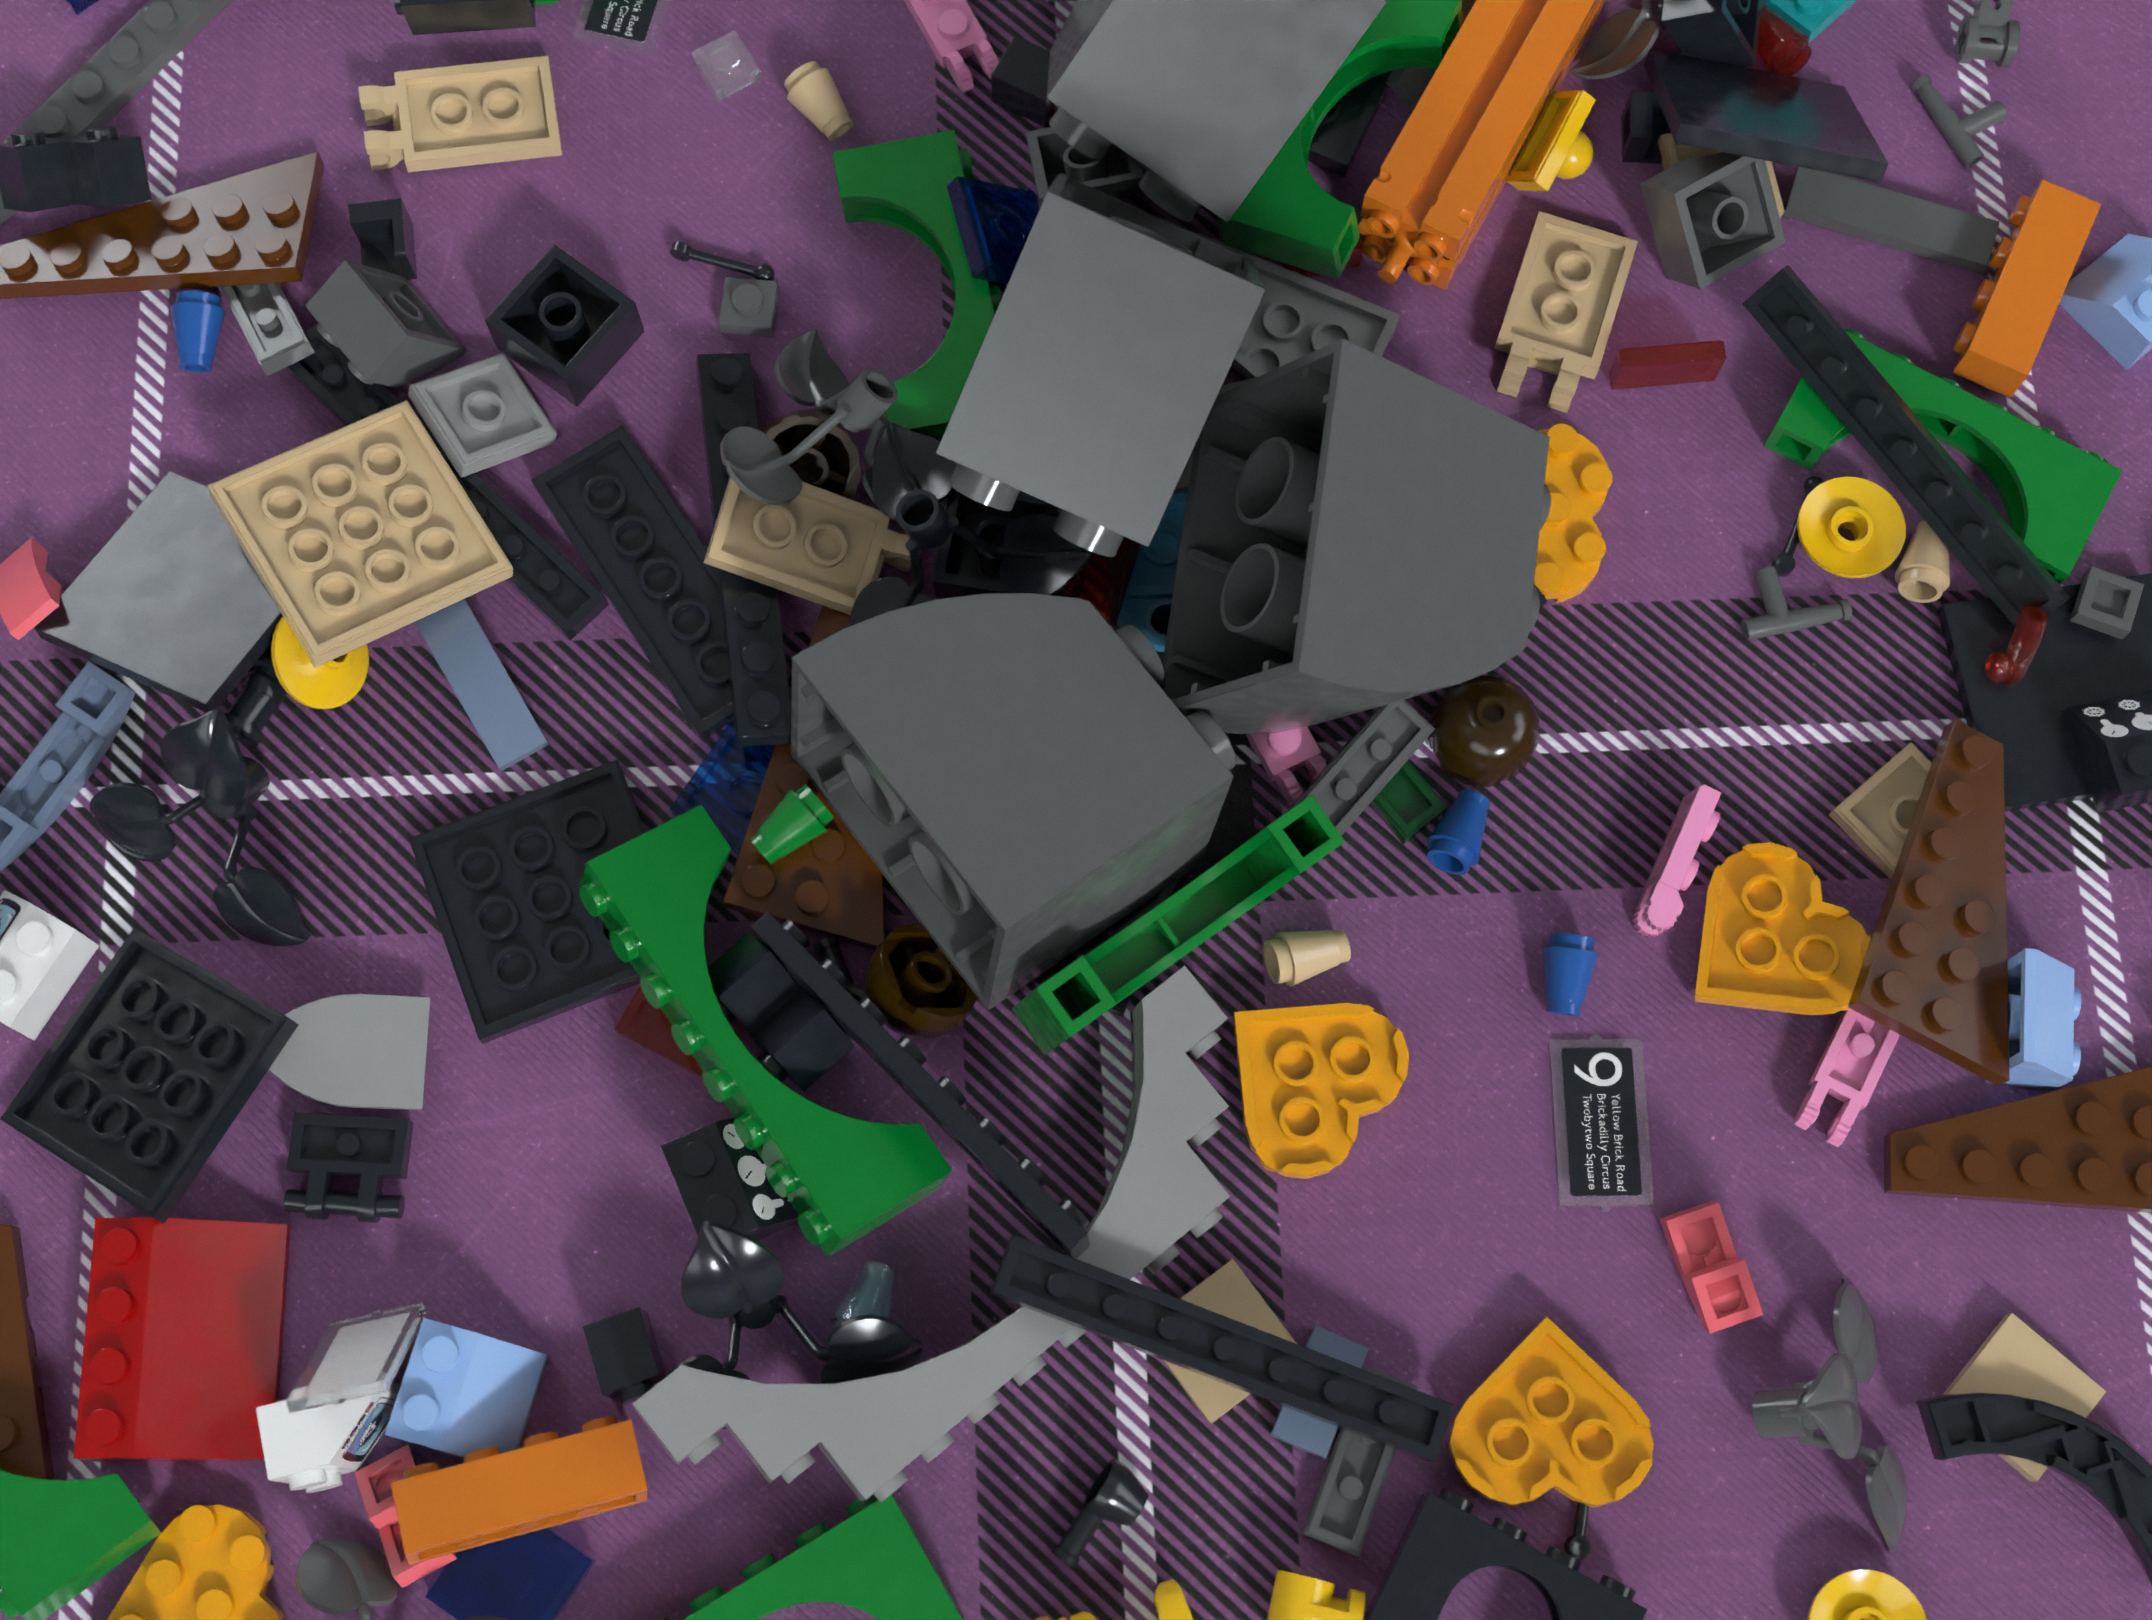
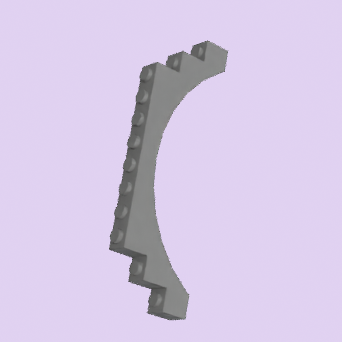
(888, 1420)

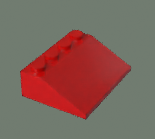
(181, 1339)

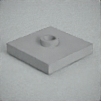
(482, 414)

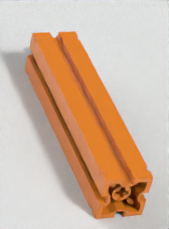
(1468, 134)

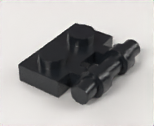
(348, 1147)

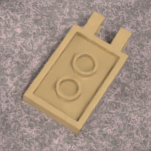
(463, 115)
(1563, 305)
(809, 547)

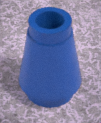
(197, 329)
(1460, 833)
(1568, 971)

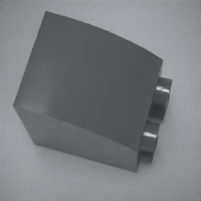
(1197, 87)
(1100, 367)
(1350, 544)
(1009, 772)

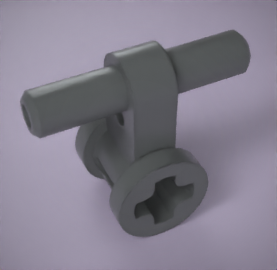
(1992, 26)

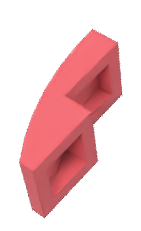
(27, 589)
(1710, 1267)
(381, 1511)

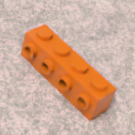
(2025, 288)
(518, 1490)

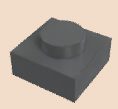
(749, 307)
(2107, 602)

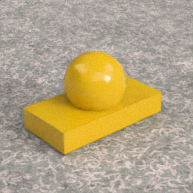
(1555, 143)

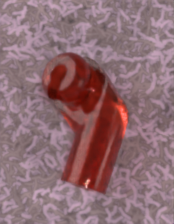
(2021, 649)

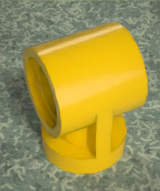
(1312, 1599)

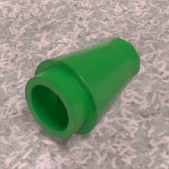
(792, 824)

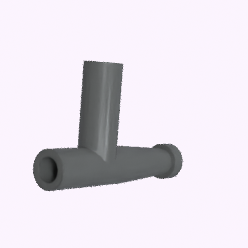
(1954, 130)
(1779, 618)

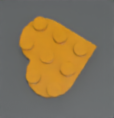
(1570, 540)
(1775, 939)
(1311, 1079)
(1550, 1424)
(203, 1568)

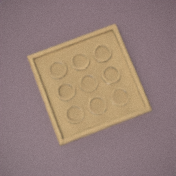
(360, 532)

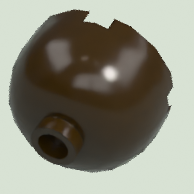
(829, 463)
(1484, 730)
(917, 985)

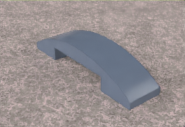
(481, 684)
(62, 760)

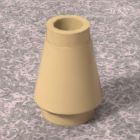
(818, 99)
(1924, 565)
(1303, 954)

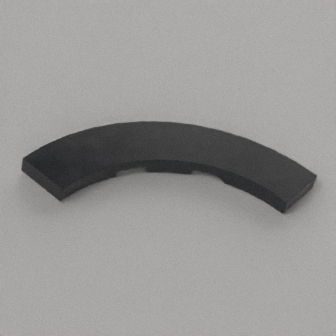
(2052, 1438)

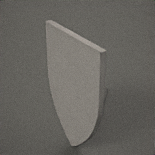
(358, 1051)

